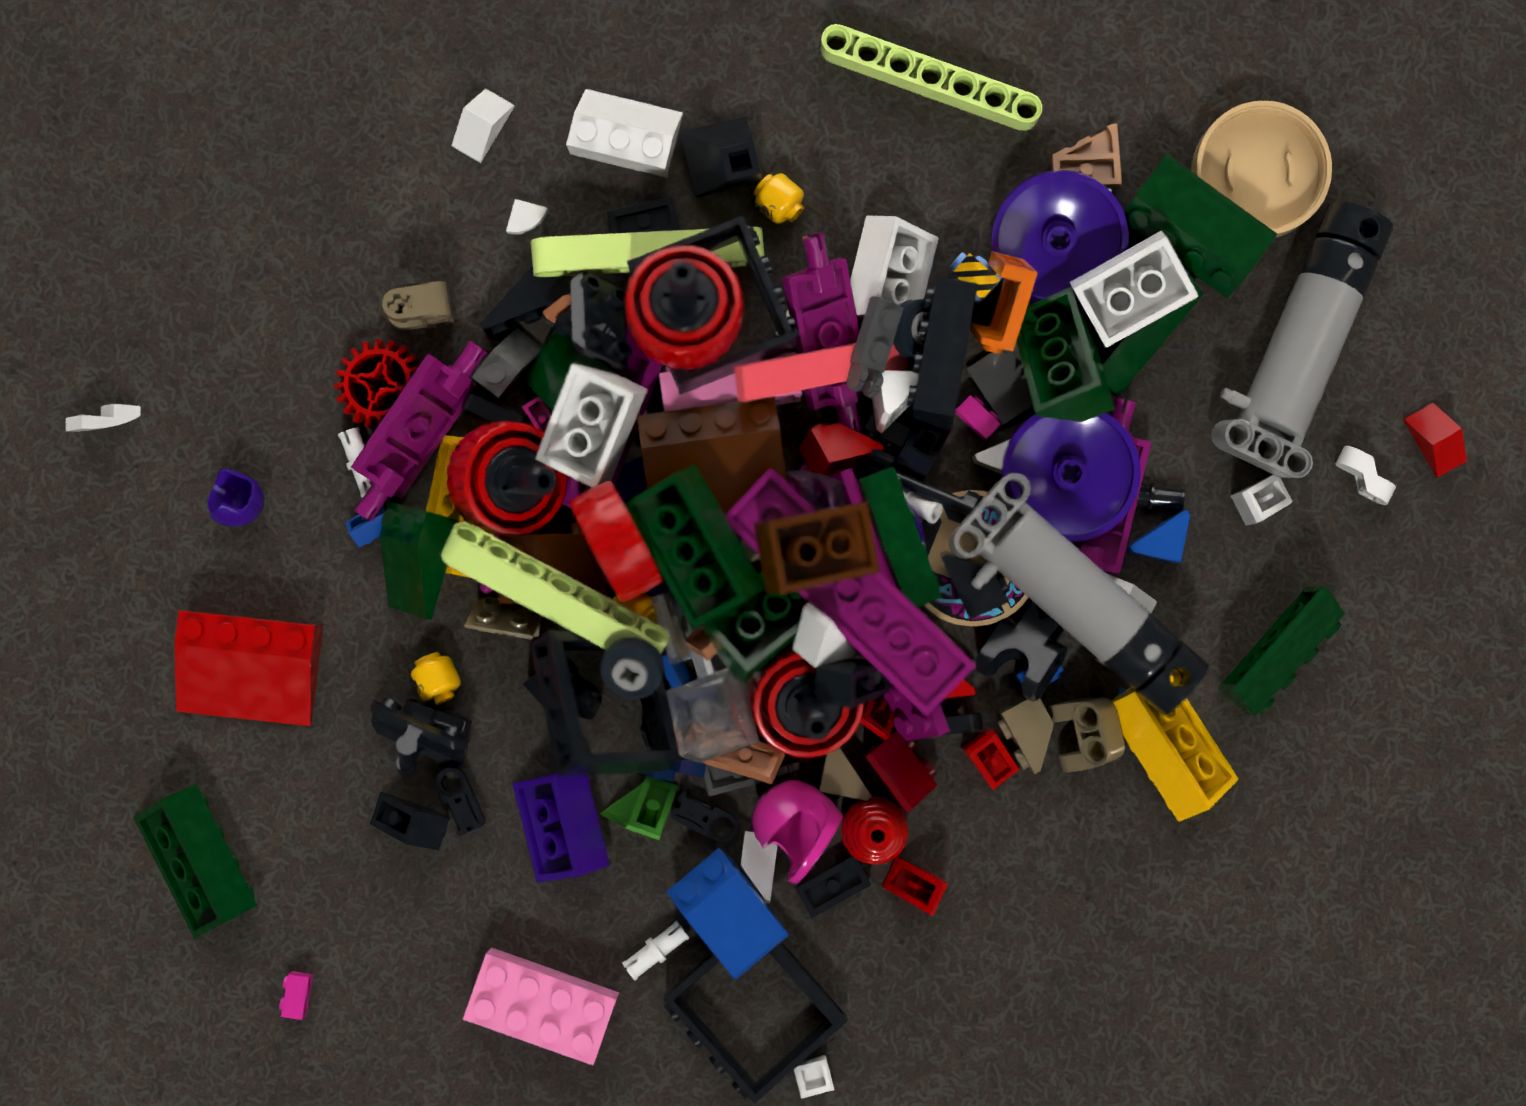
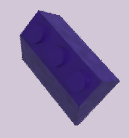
(560, 826)

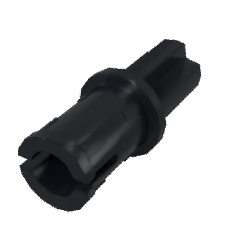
(1161, 497)

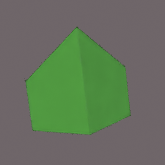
(644, 807)

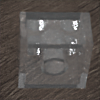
(711, 716)

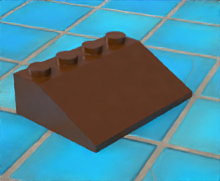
(726, 441)

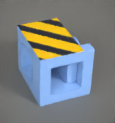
(977, 271)

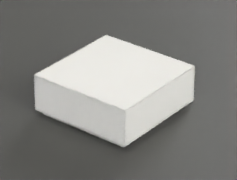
(813, 1077)

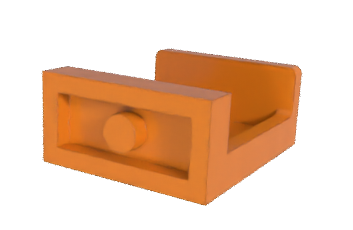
(1010, 306)

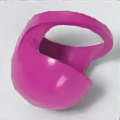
(798, 821)

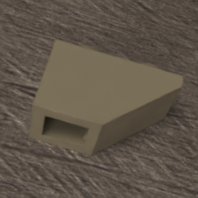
(1030, 729)

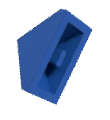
(1164, 541)

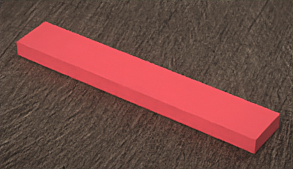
(801, 372)

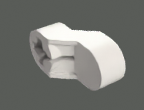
(1365, 473)

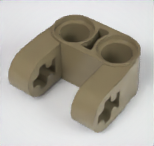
(423, 306)
(1090, 732)

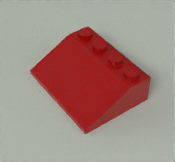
(246, 667)

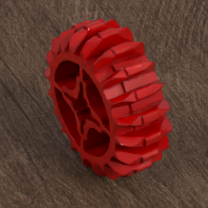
(382, 369)

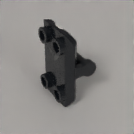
(597, 320)
(416, 737)

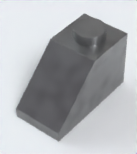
(507, 364)

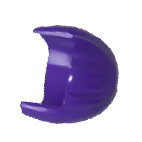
(235, 499)

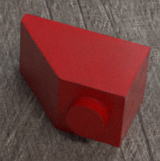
(836, 449)

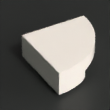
(525, 217)

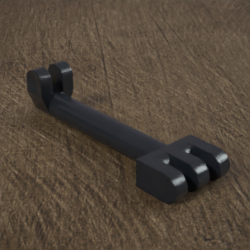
(962, 505)

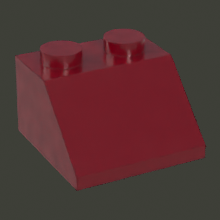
(901, 770)

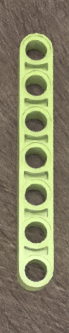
(948, 76)
(610, 252)
(546, 589)

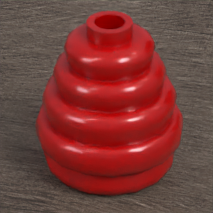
(865, 818)

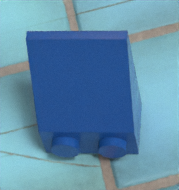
(727, 913)

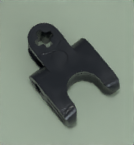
(1026, 640)

